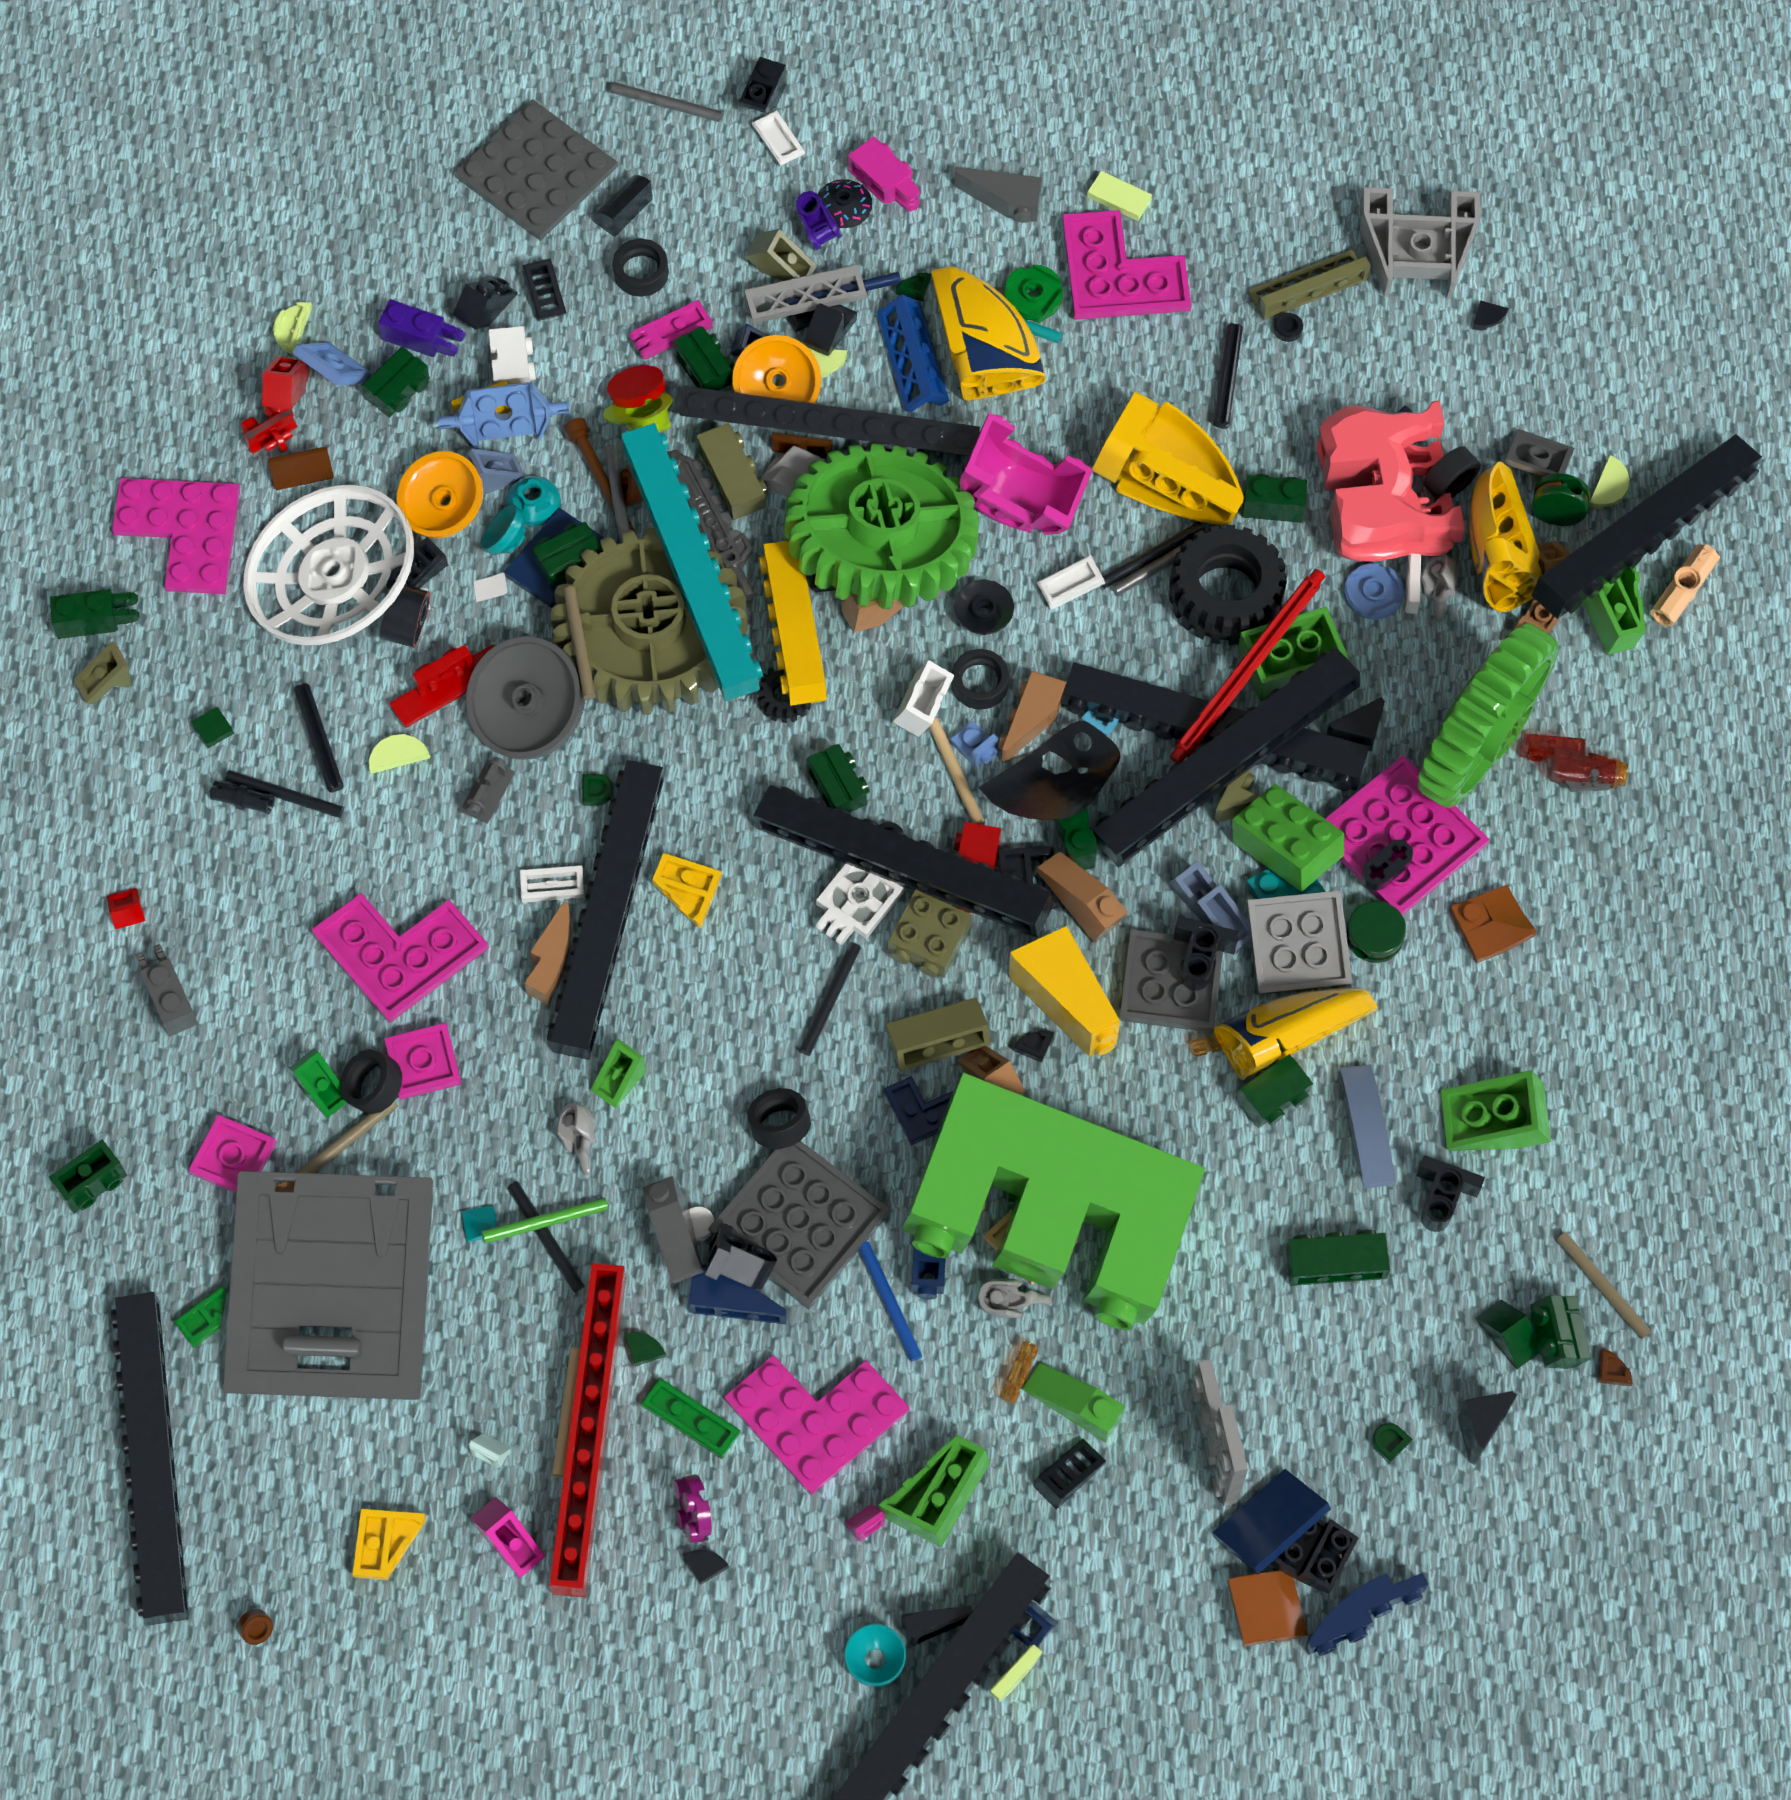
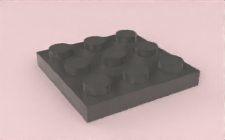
(1155, 989)

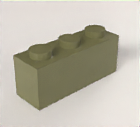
(732, 471)
(938, 1034)

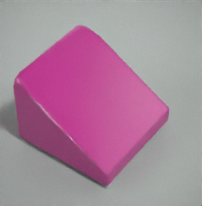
(866, 1522)

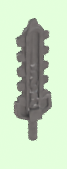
(728, 543)

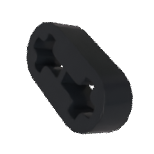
(1391, 870)

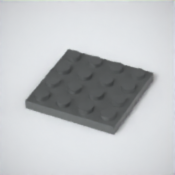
(536, 169)
(804, 1216)

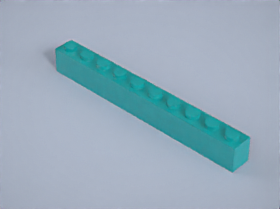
(690, 562)

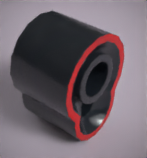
(406, 617)

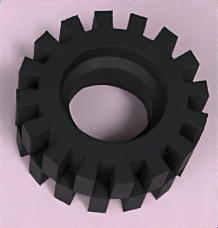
(771, 705)

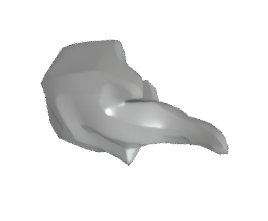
(1441, 578)
(577, 1129)
(1002, 1298)

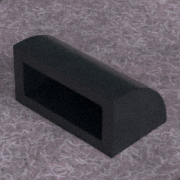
(624, 205)

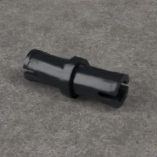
(242, 797)

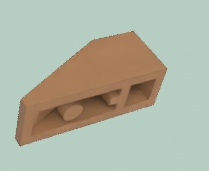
(1082, 895)

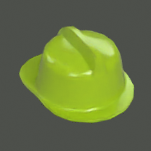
(650, 413)

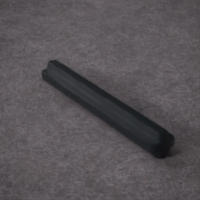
(1228, 376)
(318, 737)

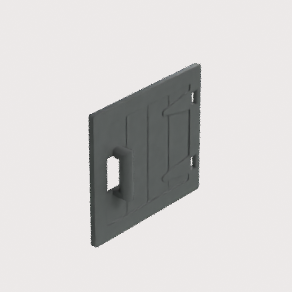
(328, 1261)

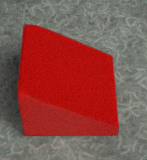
(125, 908)

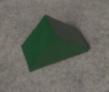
(1510, 1332)

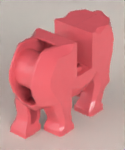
(1371, 467)

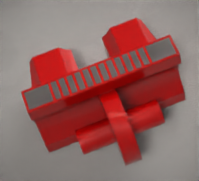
(269, 433)

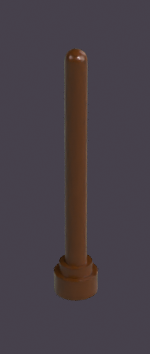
(577, 431)

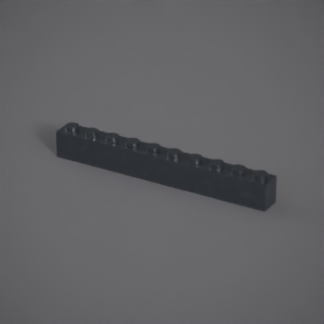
(828, 420)
(1646, 527)
(1172, 713)
(1226, 756)
(904, 860)
(607, 910)
(151, 1459)
(948, 1683)

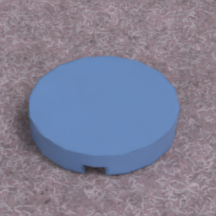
(1374, 600)

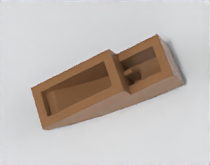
(550, 957)

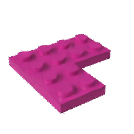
(1109, 283)
(195, 517)
(397, 969)
(813, 1436)

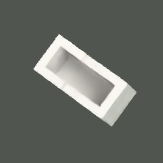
(510, 355)
(923, 698)

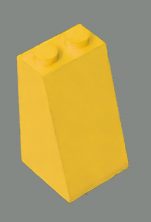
(1066, 990)

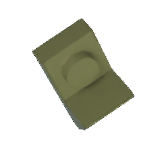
(103, 673)
(1236, 797)

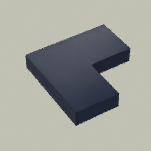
(916, 1117)

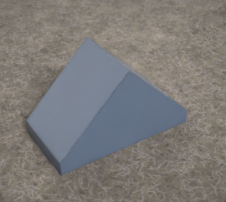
(495, 469)

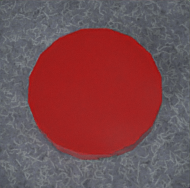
(636, 385)

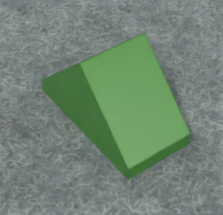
(619, 1073)

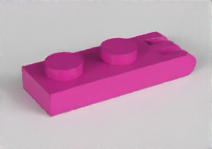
(661, 333)

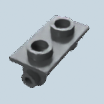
(488, 790)

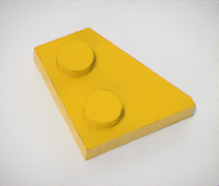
(687, 886)
(384, 1541)

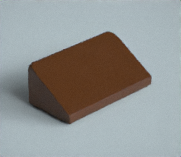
(818, 446)
(300, 468)

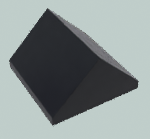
(1481, 1419)

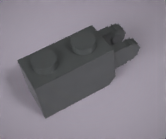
(167, 993)

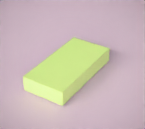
(1119, 195)

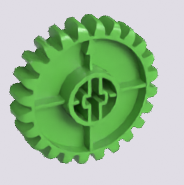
(881, 525)
(1487, 715)

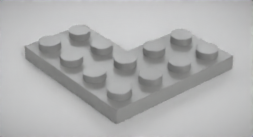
(1222, 1432)

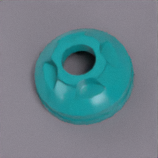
(536, 511)
(504, 531)
(875, 1638)

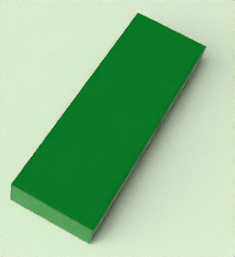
(690, 1418)

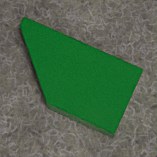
(203, 1318)

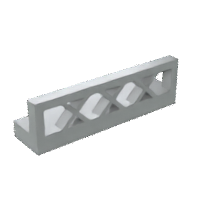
(774, 295)

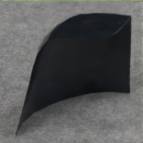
(1040, 794)

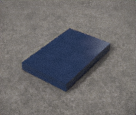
(523, 568)
(1271, 1521)

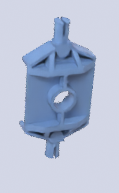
(527, 415)

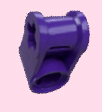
(818, 223)

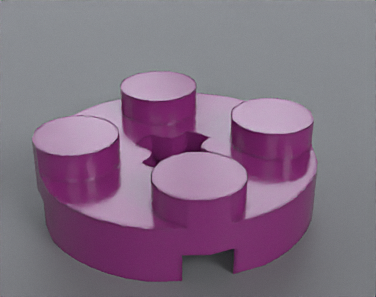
(693, 1511)

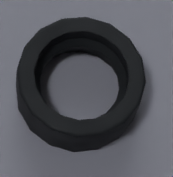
(643, 286)
(1452, 473)
(974, 699)
(355, 1073)
(774, 1101)

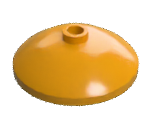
(774, 356)
(429, 484)

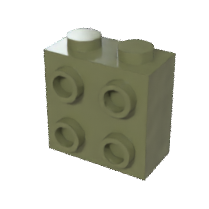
(929, 934)

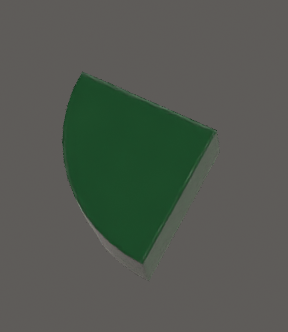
(915, 286)
(644, 1348)

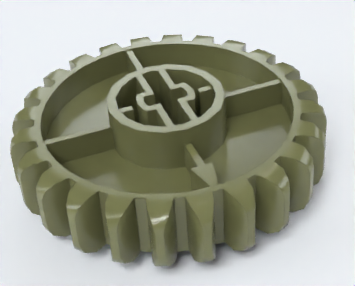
(638, 624)

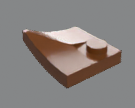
(1492, 923)

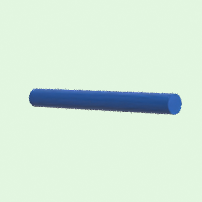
(890, 1302)

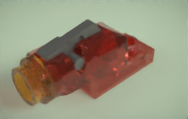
(1571, 765)

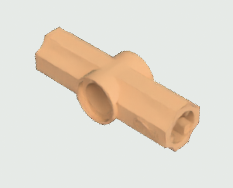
(1676, 596)

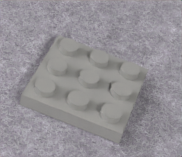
(1299, 942)

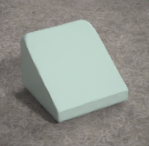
(489, 1450)

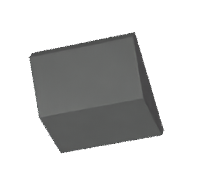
(1538, 454)

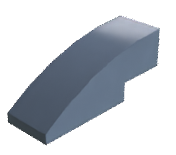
(1210, 901)

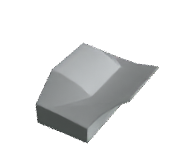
(785, 469)

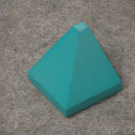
(478, 1220)

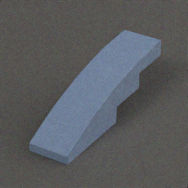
(1367, 1126)

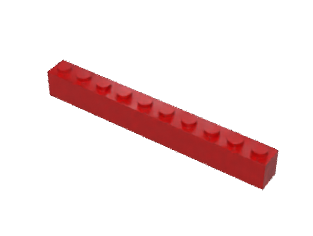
(588, 1431)

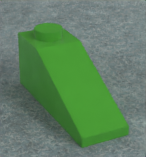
(1075, 1401)

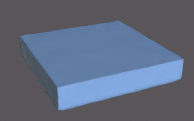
(332, 363)

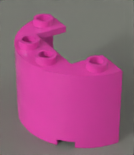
(1021, 485)

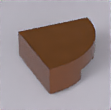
(1613, 1370)

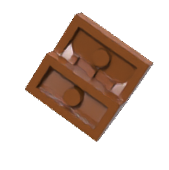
(1266, 1608)

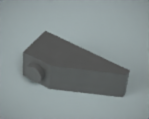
(1006, 193)
(673, 1228)

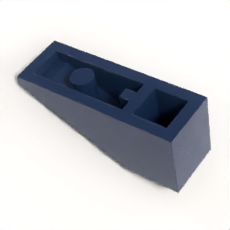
(732, 1300)

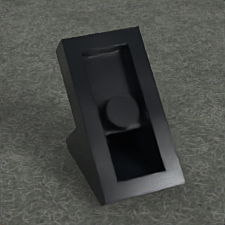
(828, 327)

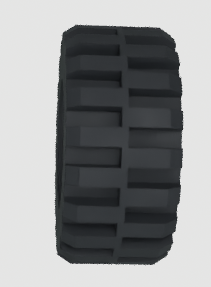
(1233, 550)

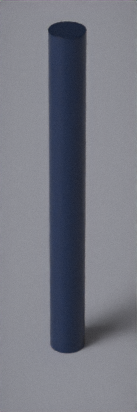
(869, 284)

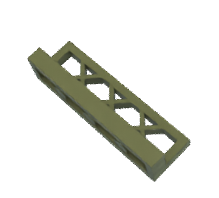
(1311, 288)

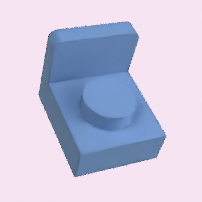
(975, 744)

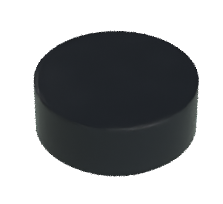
(1288, 327)

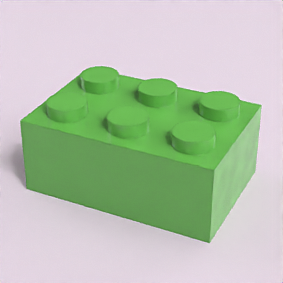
(1295, 651)
(1288, 837)

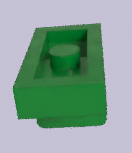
(318, 1082)

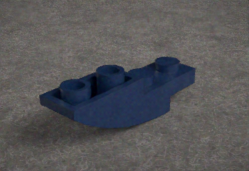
(1352, 1615)

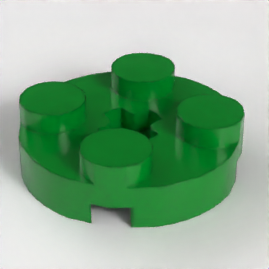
(1034, 278)

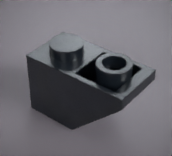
(764, 86)
(483, 301)

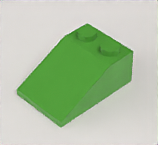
(1496, 1113)

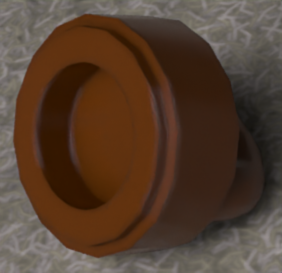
(255, 1626)

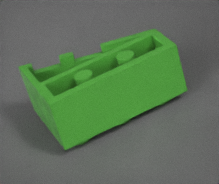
(1618, 613)
(938, 1492)

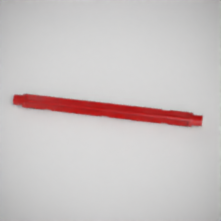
(1247, 666)

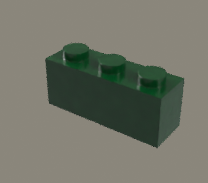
(1337, 1258)

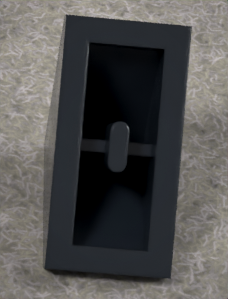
(1359, 725)

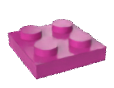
(424, 1060)
(228, 1151)

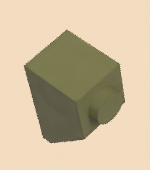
(779, 257)

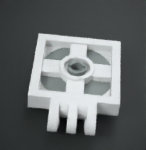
(856, 903)

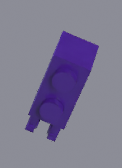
(418, 330)

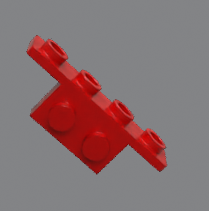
(437, 684)

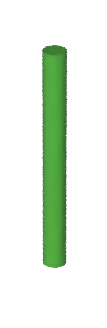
(544, 1220)

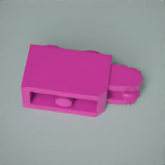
(884, 174)

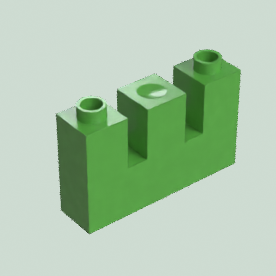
(1061, 1177)

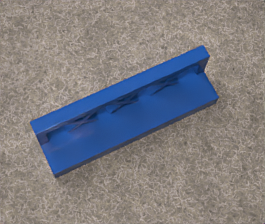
(918, 348)

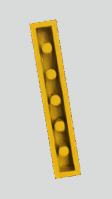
(794, 626)

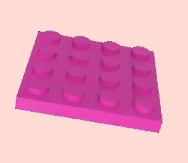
(1397, 810)

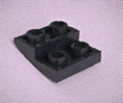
(1318, 1555)

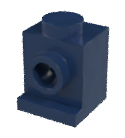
(924, 1264)

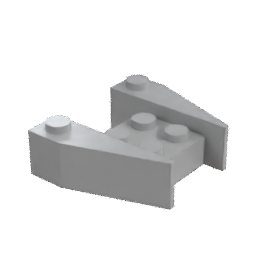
(1418, 243)

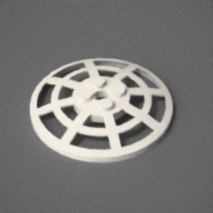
(322, 560)

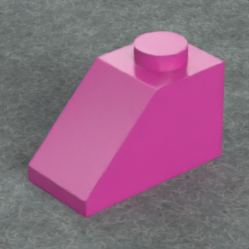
(507, 1536)

